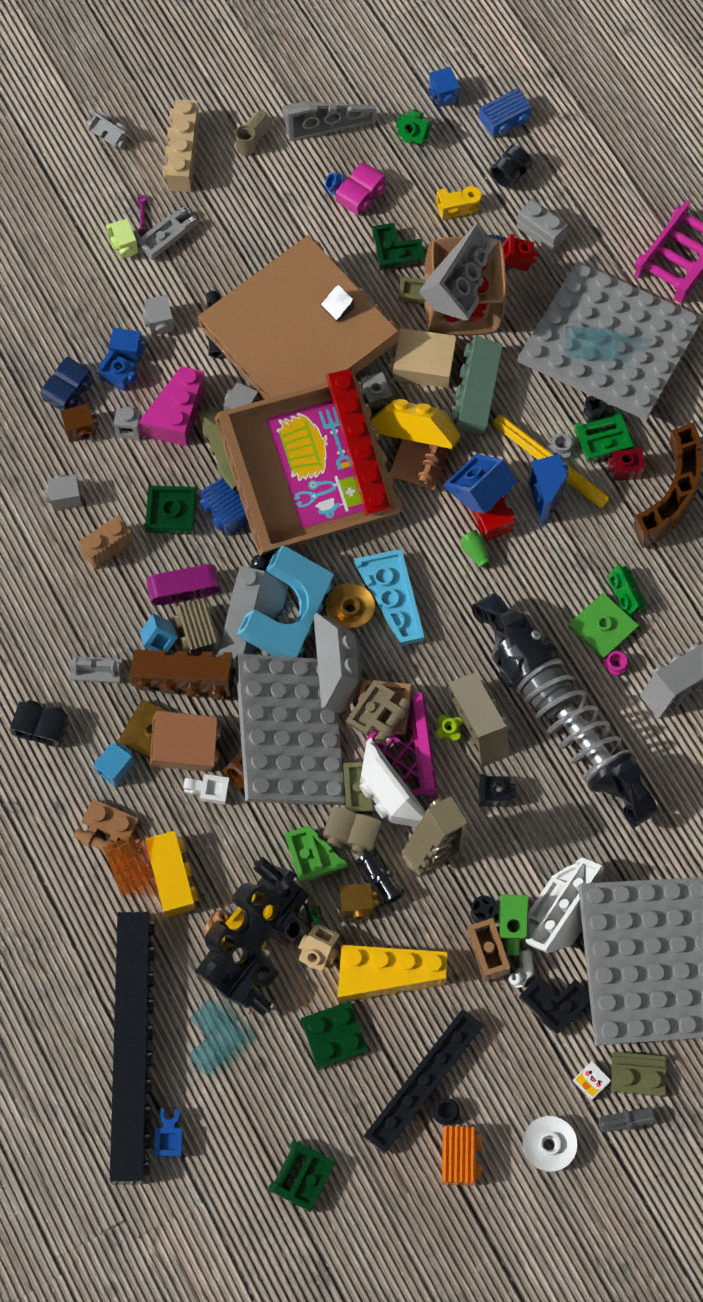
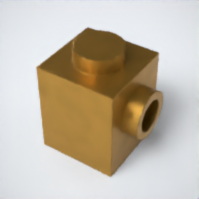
(358, 901)

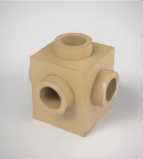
(319, 947)

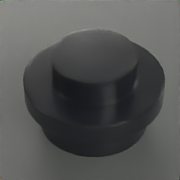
(446, 1111)

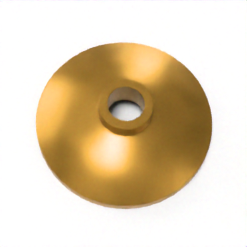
(353, 597)

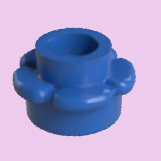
(333, 182)

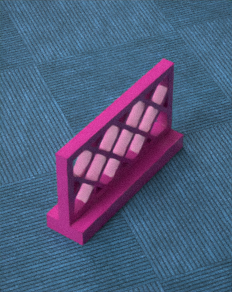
(422, 751)

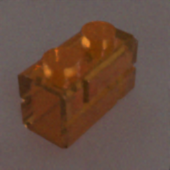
(127, 864)

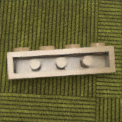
(182, 145)

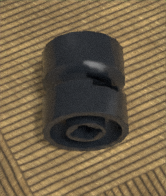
(511, 166)

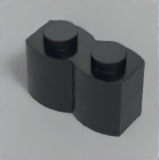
(39, 723)

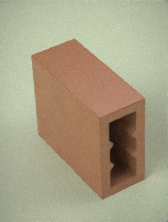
(184, 741)

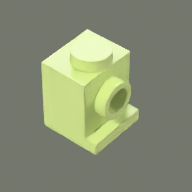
(122, 238)

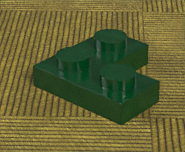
(394, 253)

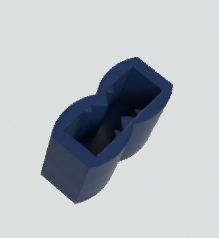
(67, 384)

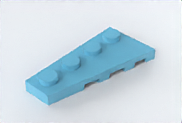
(392, 591)

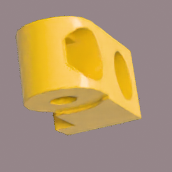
(458, 203)

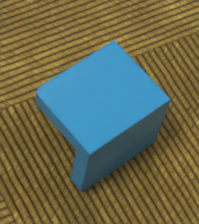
(158, 633)

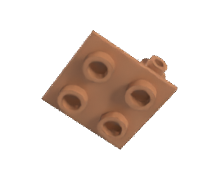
(419, 463)

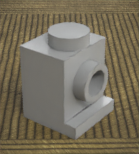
(127, 418)

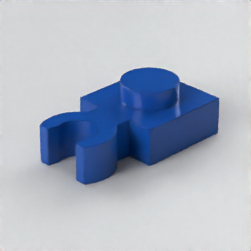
(168, 1139)

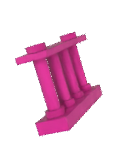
(693, 269)

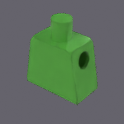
(512, 910)

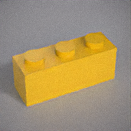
(171, 873)

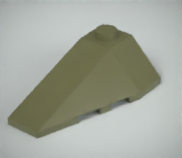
(210, 431)

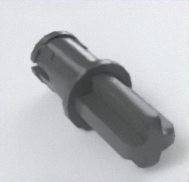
(626, 1119)

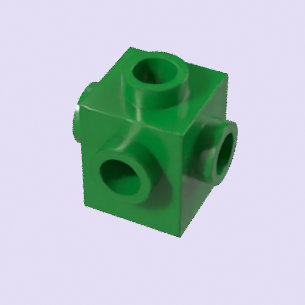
(414, 127)

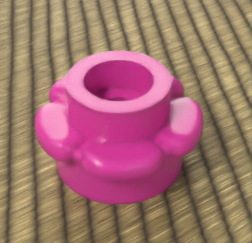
(619, 657)

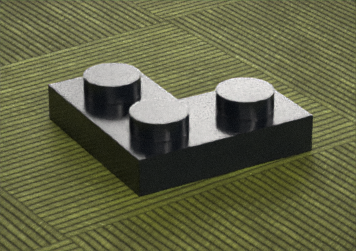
(555, 1010)

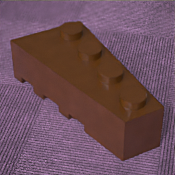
(183, 673)

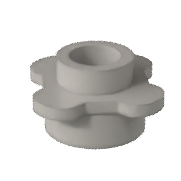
(561, 438)

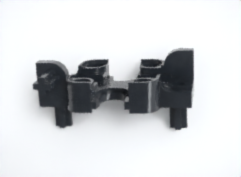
(239, 980)

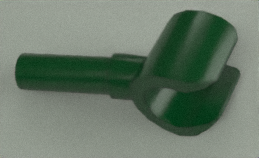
(314, 914)

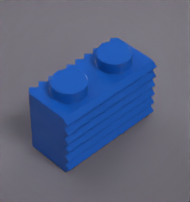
(505, 113)
(224, 506)

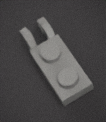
(166, 233)

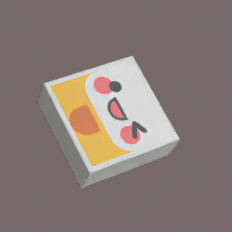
(591, 1080)

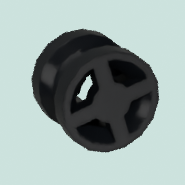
(482, 905)

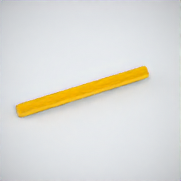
(539, 451)

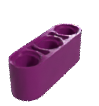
(183, 584)

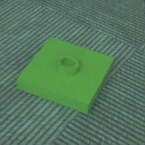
(603, 626)

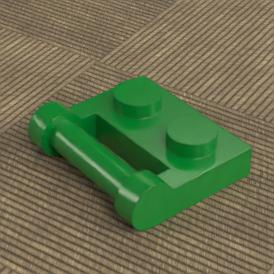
(604, 443)

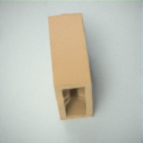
(423, 358)

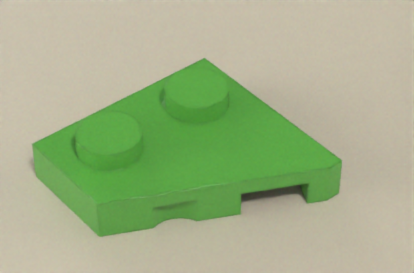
(312, 855)

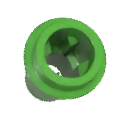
(476, 548)

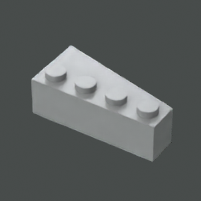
(675, 681)

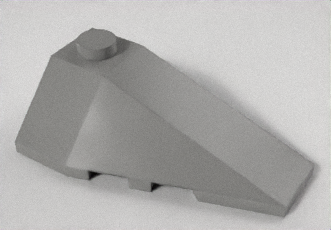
(319, 118)

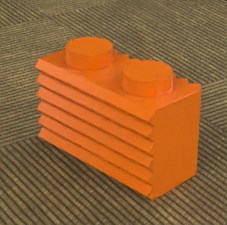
(459, 1156)

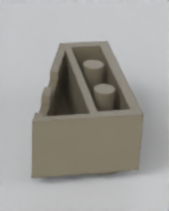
(481, 717)

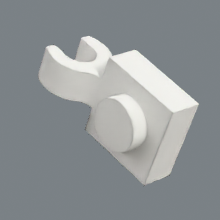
(211, 789)

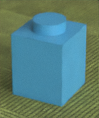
(114, 763)

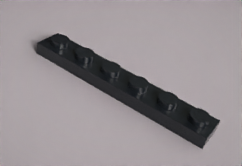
(423, 1081)

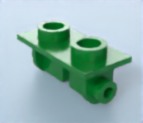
(622, 582)

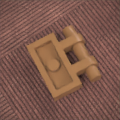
(108, 821)

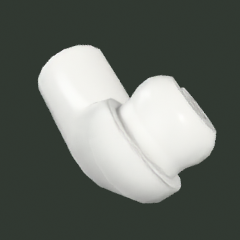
(524, 972)

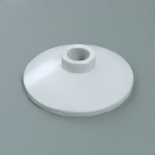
(559, 1133)

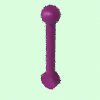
(142, 200)

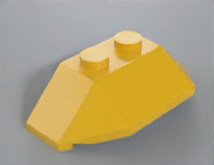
(416, 423)

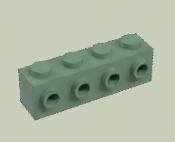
(477, 385)

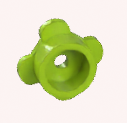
(444, 733)

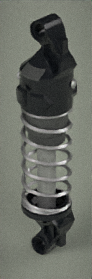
(534, 669)

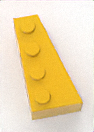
(384, 971)

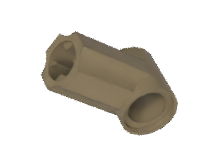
(250, 133)

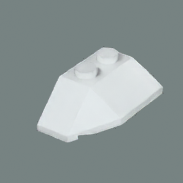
(387, 789)
(556, 914)

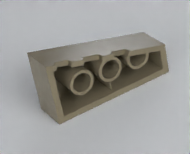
(437, 836)

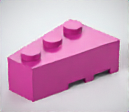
(175, 408)

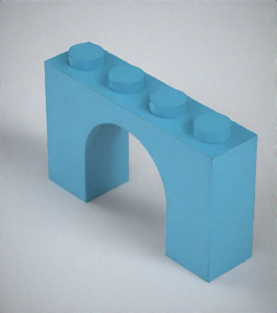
(310, 584)

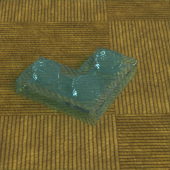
(220, 1040)

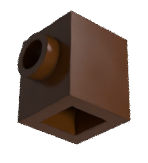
(79, 422)

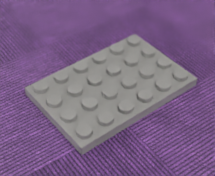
(285, 735)

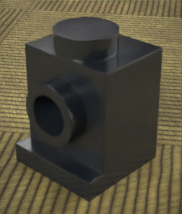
(489, 797)

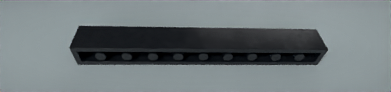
(130, 1049)

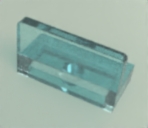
(590, 342)

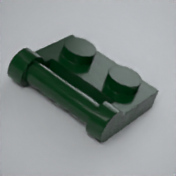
(310, 1179)

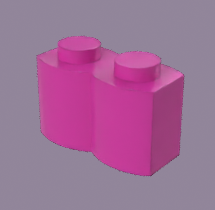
(360, 188)

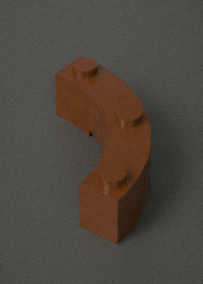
(672, 508)

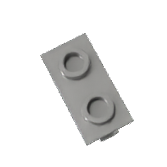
(116, 133)
(95, 669)

